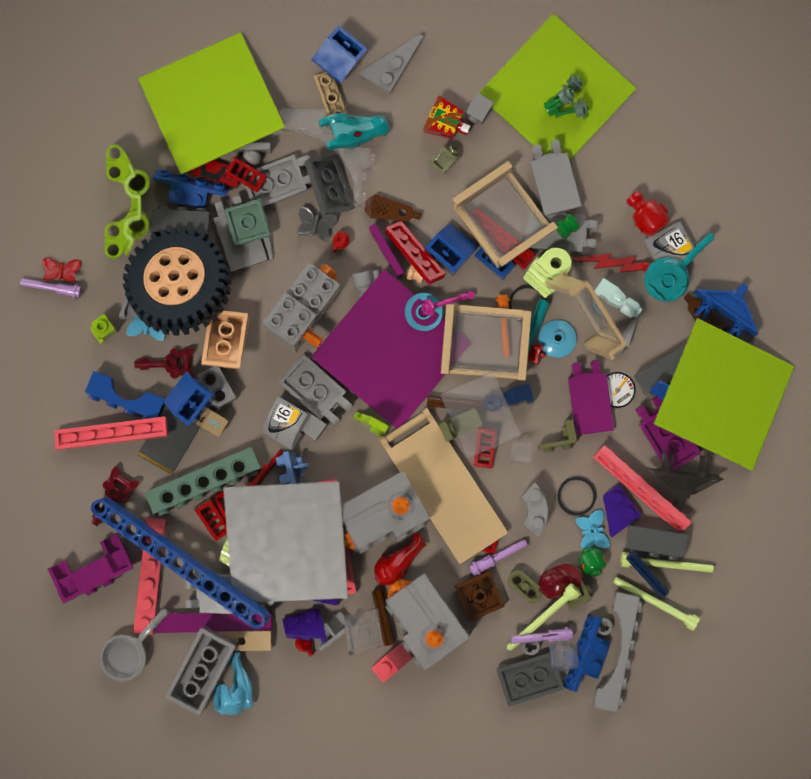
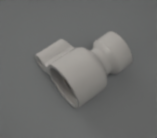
(364, 280)

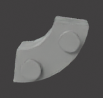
(536, 510)

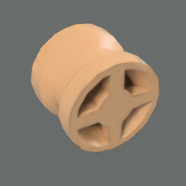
(413, 274)

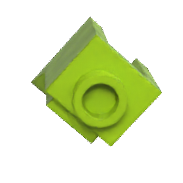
(102, 328)

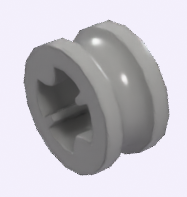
(608, 623)
(533, 652)

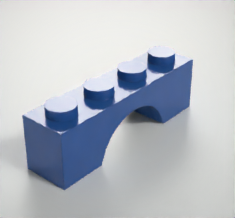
(103, 388)

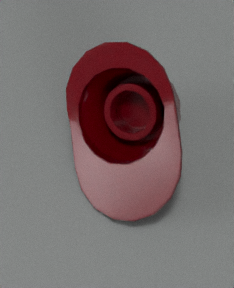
(555, 580)

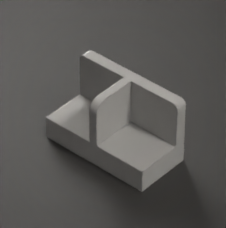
(334, 629)

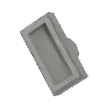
(253, 151)

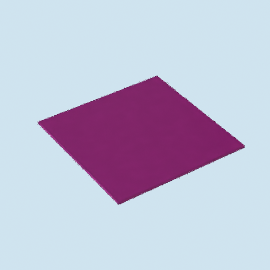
(382, 355)

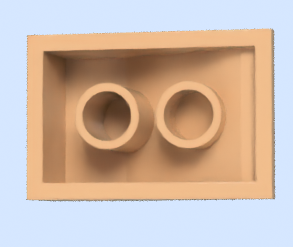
(226, 340)

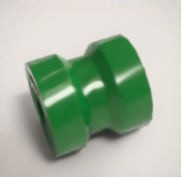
(566, 226)

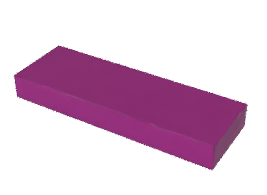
(390, 258)

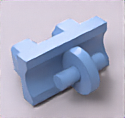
(294, 467)

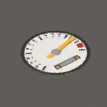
(620, 389)

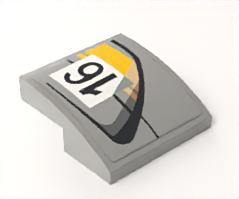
(670, 242)
(285, 423)

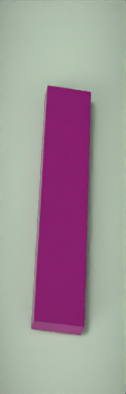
(216, 621)

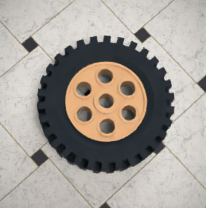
(174, 310)

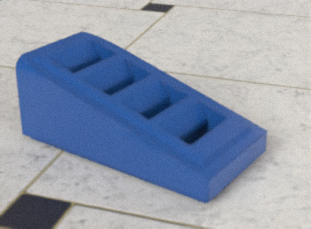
(510, 265)

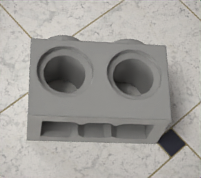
(220, 385)

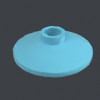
(408, 316)
(557, 348)

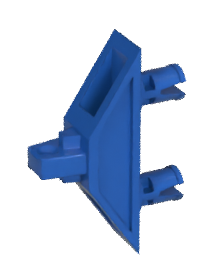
(731, 305)

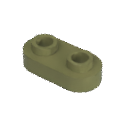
(524, 586)

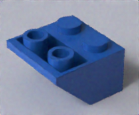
(339, 54)
(451, 249)
(189, 399)

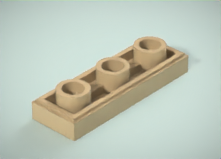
(328, 88)
(254, 640)

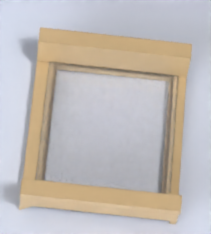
(501, 216)
(607, 337)
(486, 341)

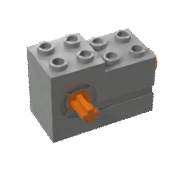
(303, 307)
(382, 513)
(426, 617)

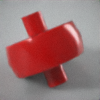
(340, 241)
(304, 646)

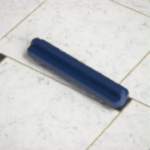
(647, 574)

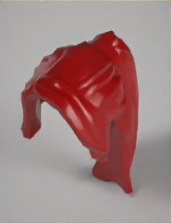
(394, 567)

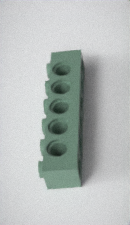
(156, 496)

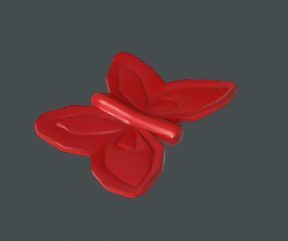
(54, 271)

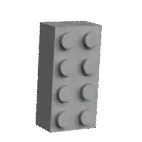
(201, 670)

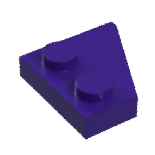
(619, 510)
(305, 626)

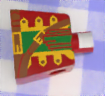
(445, 120)

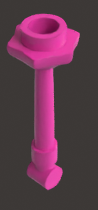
(429, 307)

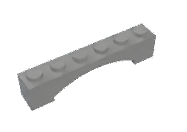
(608, 695)

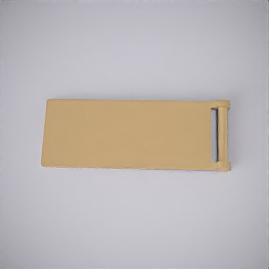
(445, 488)

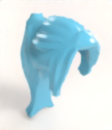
(240, 694)

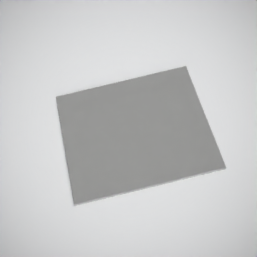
(286, 541)

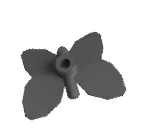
(314, 225)

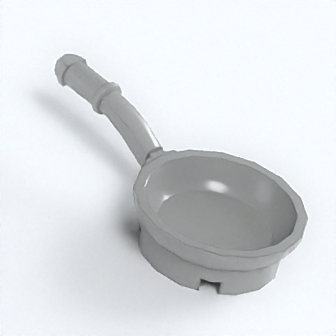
(124, 656)

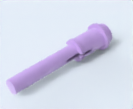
(60, 288)
(487, 562)
(555, 635)

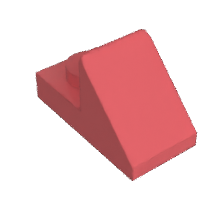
(392, 662)

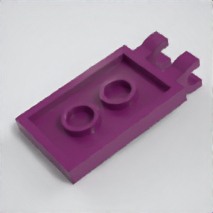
(590, 400)
(663, 440)

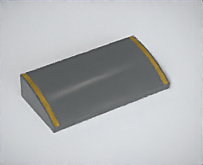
(168, 451)

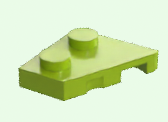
(375, 425)

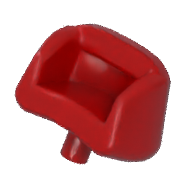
(536, 353)

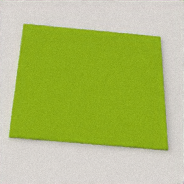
(538, 75)
(211, 103)
(724, 394)

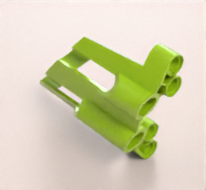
(126, 235)

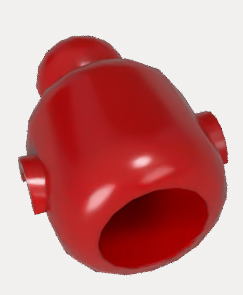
(648, 215)

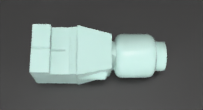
(616, 298)

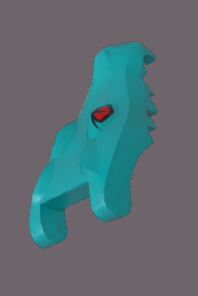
(352, 130)

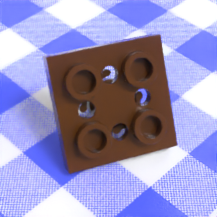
(492, 601)

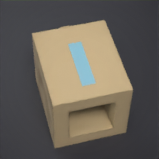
(212, 422)

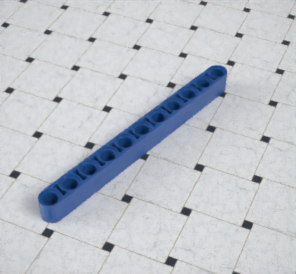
(189, 563)

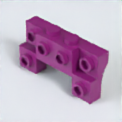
(99, 573)

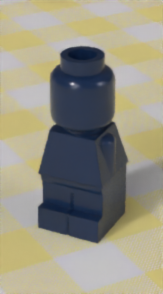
(519, 395)

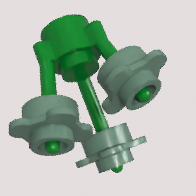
(567, 95)

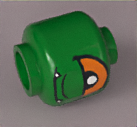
(592, 561)

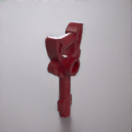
(170, 363)
(114, 493)

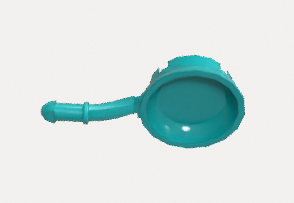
(668, 277)

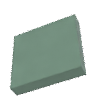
(247, 222)

